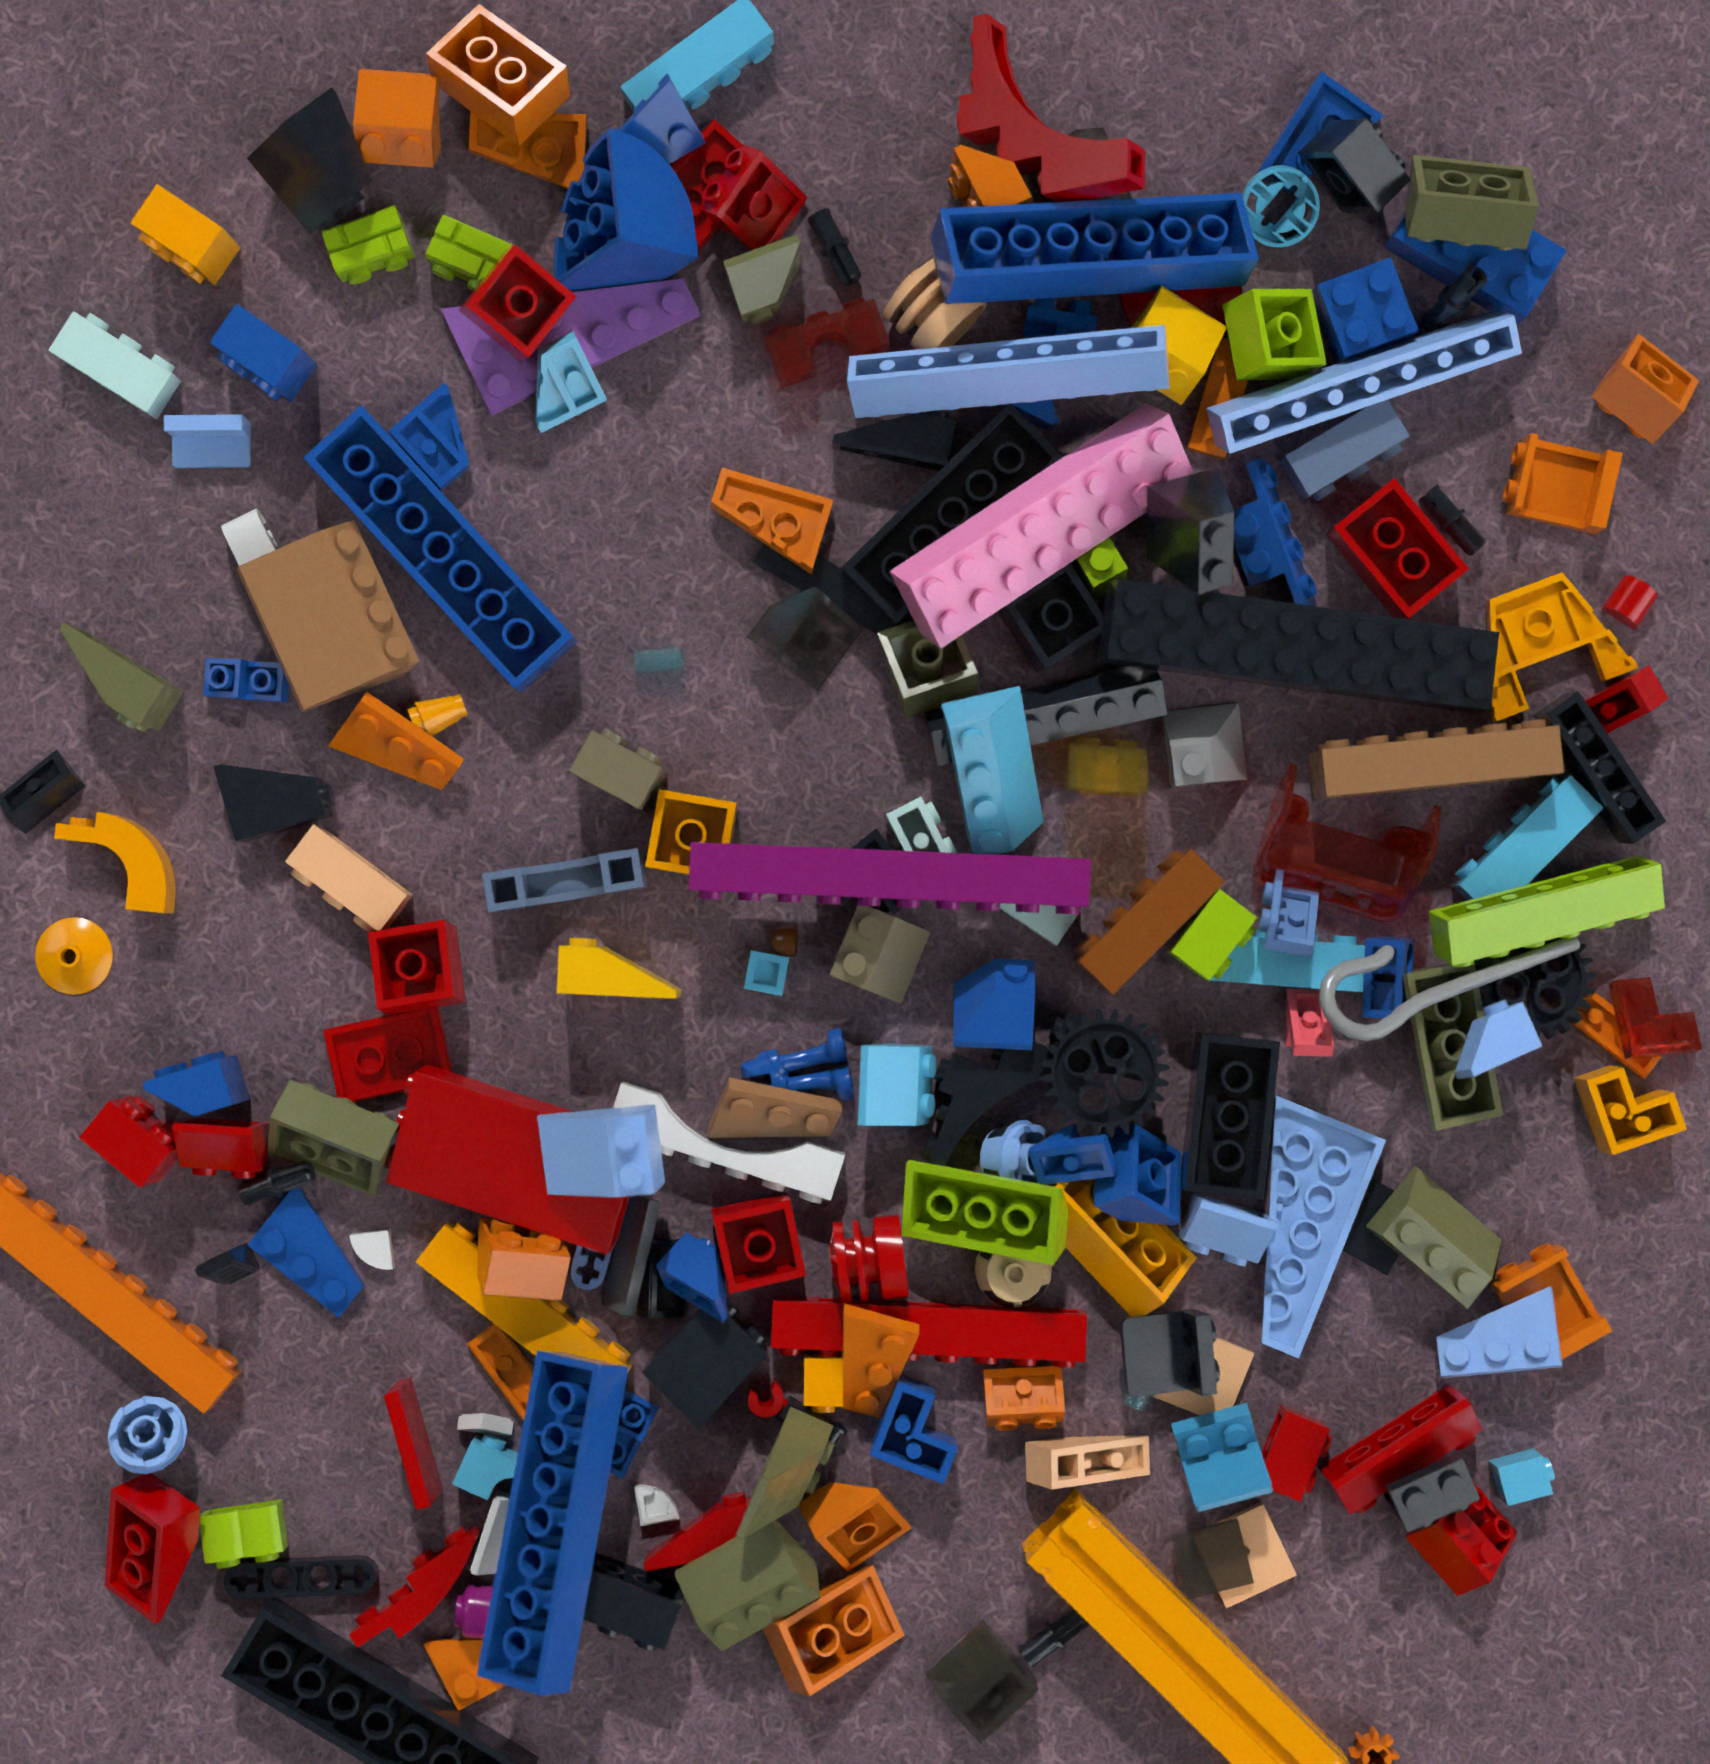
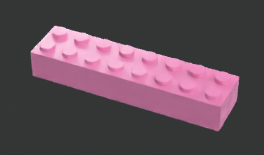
(1040, 525)

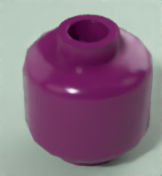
(473, 1610)

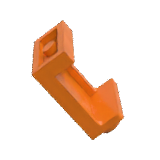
(1562, 484)
(1575, 1314)

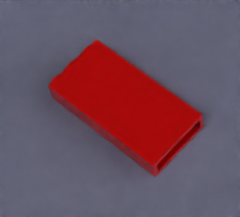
(485, 1155)

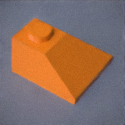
(852, 1521)

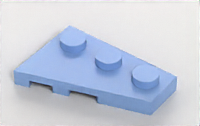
(1505, 1340)

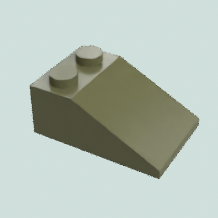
(124, 685)
(788, 1470)

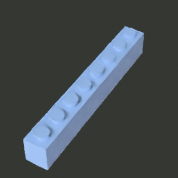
(1009, 371)
(1364, 380)

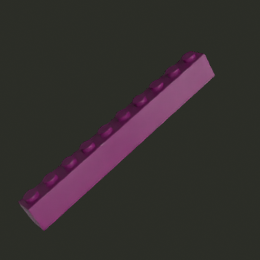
(889, 875)

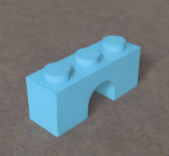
(485, 1465)

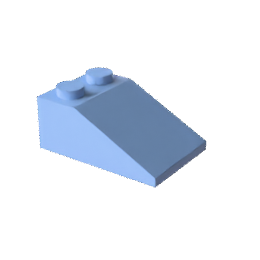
(602, 1152)

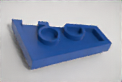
(1321, 104)
(665, 123)

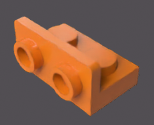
(1024, 1397)

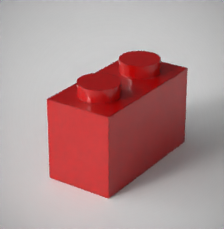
(1293, 1451)

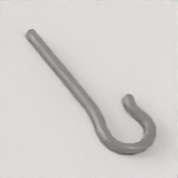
(1427, 997)

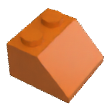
(397, 118)
(1645, 390)

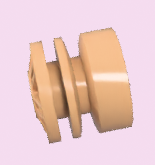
(922, 304)

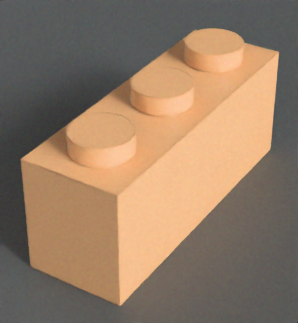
(347, 879)

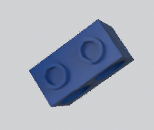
(1385, 987)

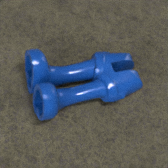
(779, 1066)

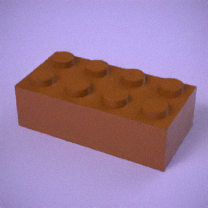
(1148, 920)

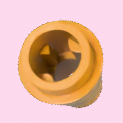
(437, 713)

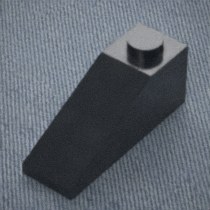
(910, 439)

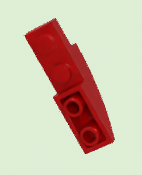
(429, 1582)

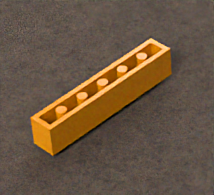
(529, 1321)

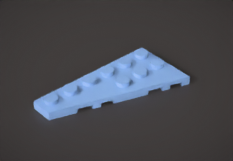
(1314, 1196)

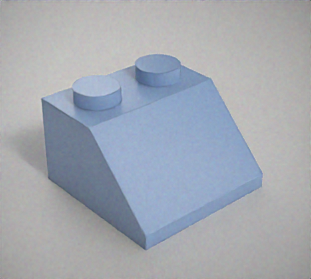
(1226, 1229)

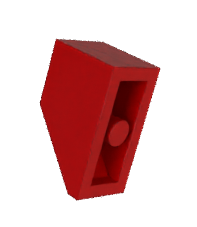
(1627, 699)

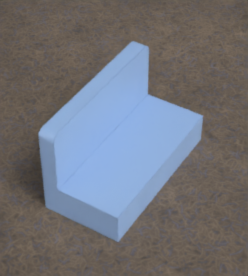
(209, 440)

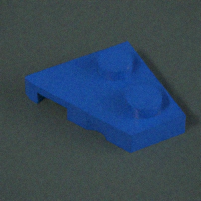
(434, 438)

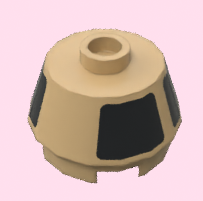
(1011, 1280)

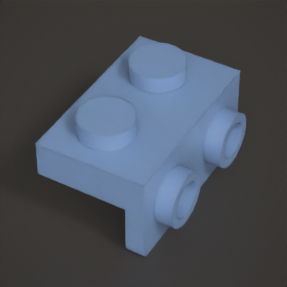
(1290, 918)

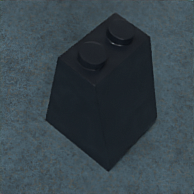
(314, 163)
(1192, 530)
(705, 1362)

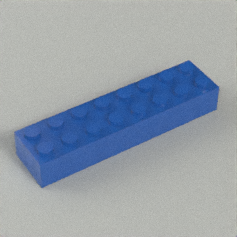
(1093, 247)
(440, 549)
(552, 1523)

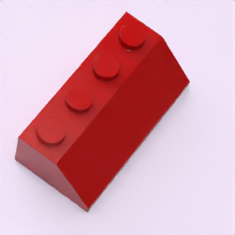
(1401, 1448)

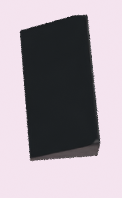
(40, 792)
(655, 1299)

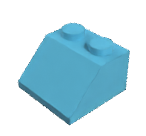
(896, 1085)

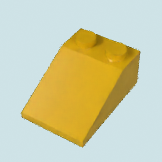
(601, 971)

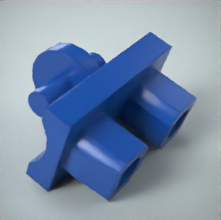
(1045, 321)

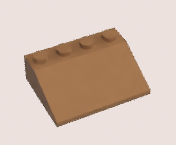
(328, 616)

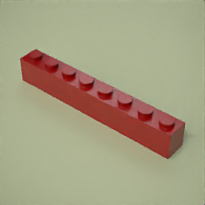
(944, 1330)

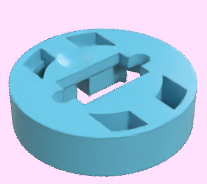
(1293, 217)

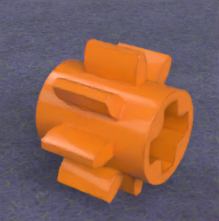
(1373, 1741)

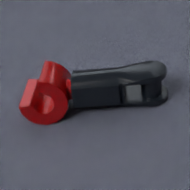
(780, 1405)

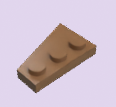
(771, 1111)

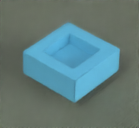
(766, 973)

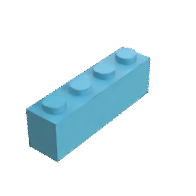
(707, 57)
(1531, 841)
(1268, 967)

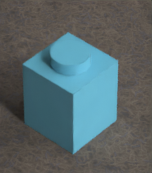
(1522, 1476)

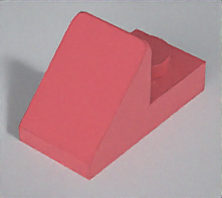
(1305, 1024)

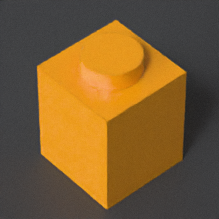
(823, 1382)

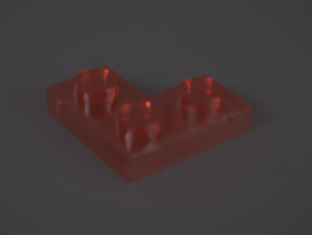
(1643, 1029)

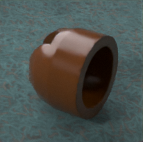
(785, 940)

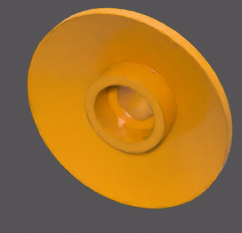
(92, 953)

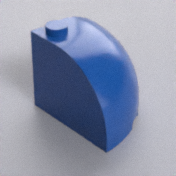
(624, 218)

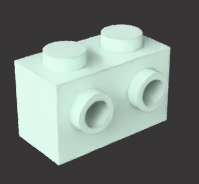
(916, 828)

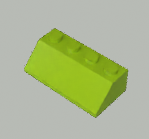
(984, 1212)

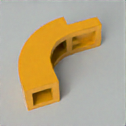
(147, 864)

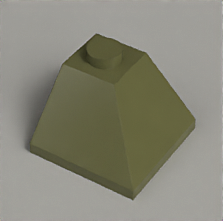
(763, 278)

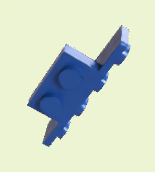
(1266, 539)

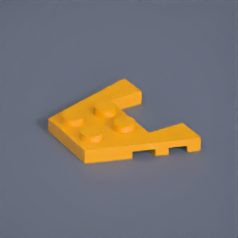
(1540, 624)

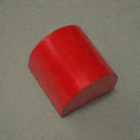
(1630, 601)

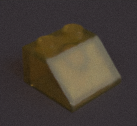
(1105, 769)

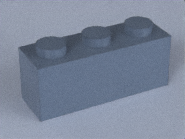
(1345, 451)

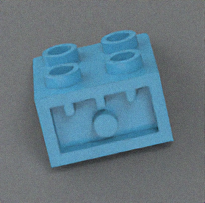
(1221, 1457)

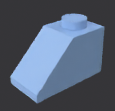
(1496, 1039)

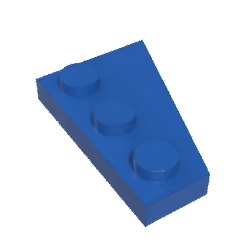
(306, 1252)

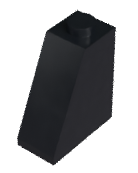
(270, 801)

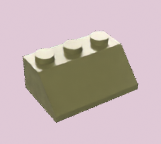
(1470, 202)
(332, 1135)
(1438, 1237)
(748, 1584)

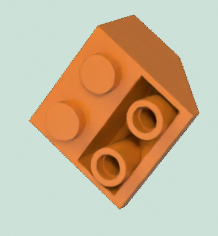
(985, 179)
(520, 1261)

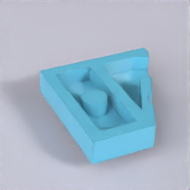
(564, 383)

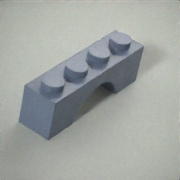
(564, 880)

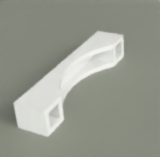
(803, 1167)

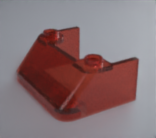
(1345, 868)

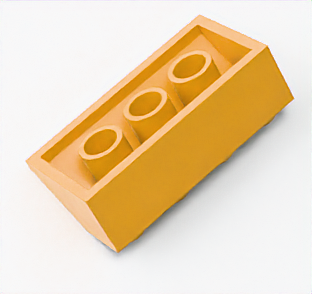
(1129, 1258)

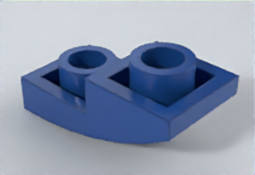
(245, 680)
(633, 1425)

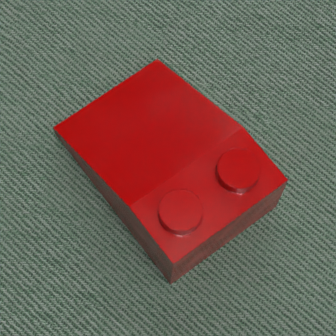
(149, 1543)

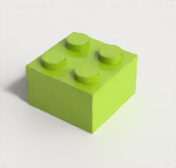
(1274, 334)

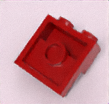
(752, 199)

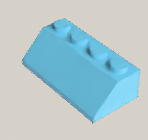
(993, 770)

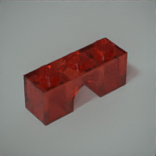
(855, 326)

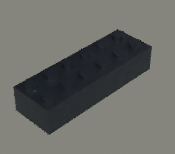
(981, 473)

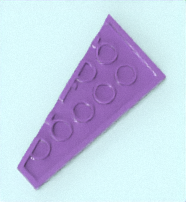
(602, 320)

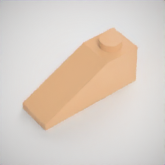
(1086, 1460)

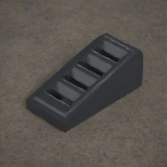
(229, 1266)

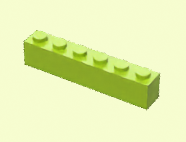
(1546, 910)

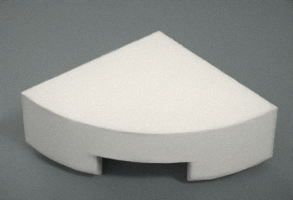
(374, 1248)
(485, 1423)
(654, 1506)

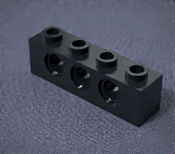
(1601, 769)

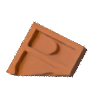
(458, 1666)

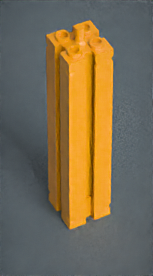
(1172, 1641)

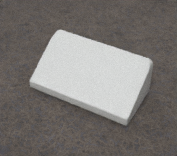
(489, 1546)

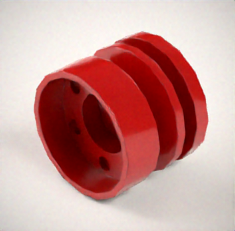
(869, 1259)

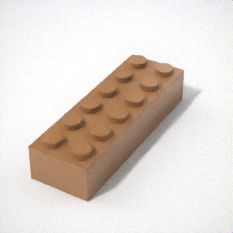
(1436, 762)

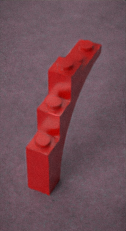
(999, 113)

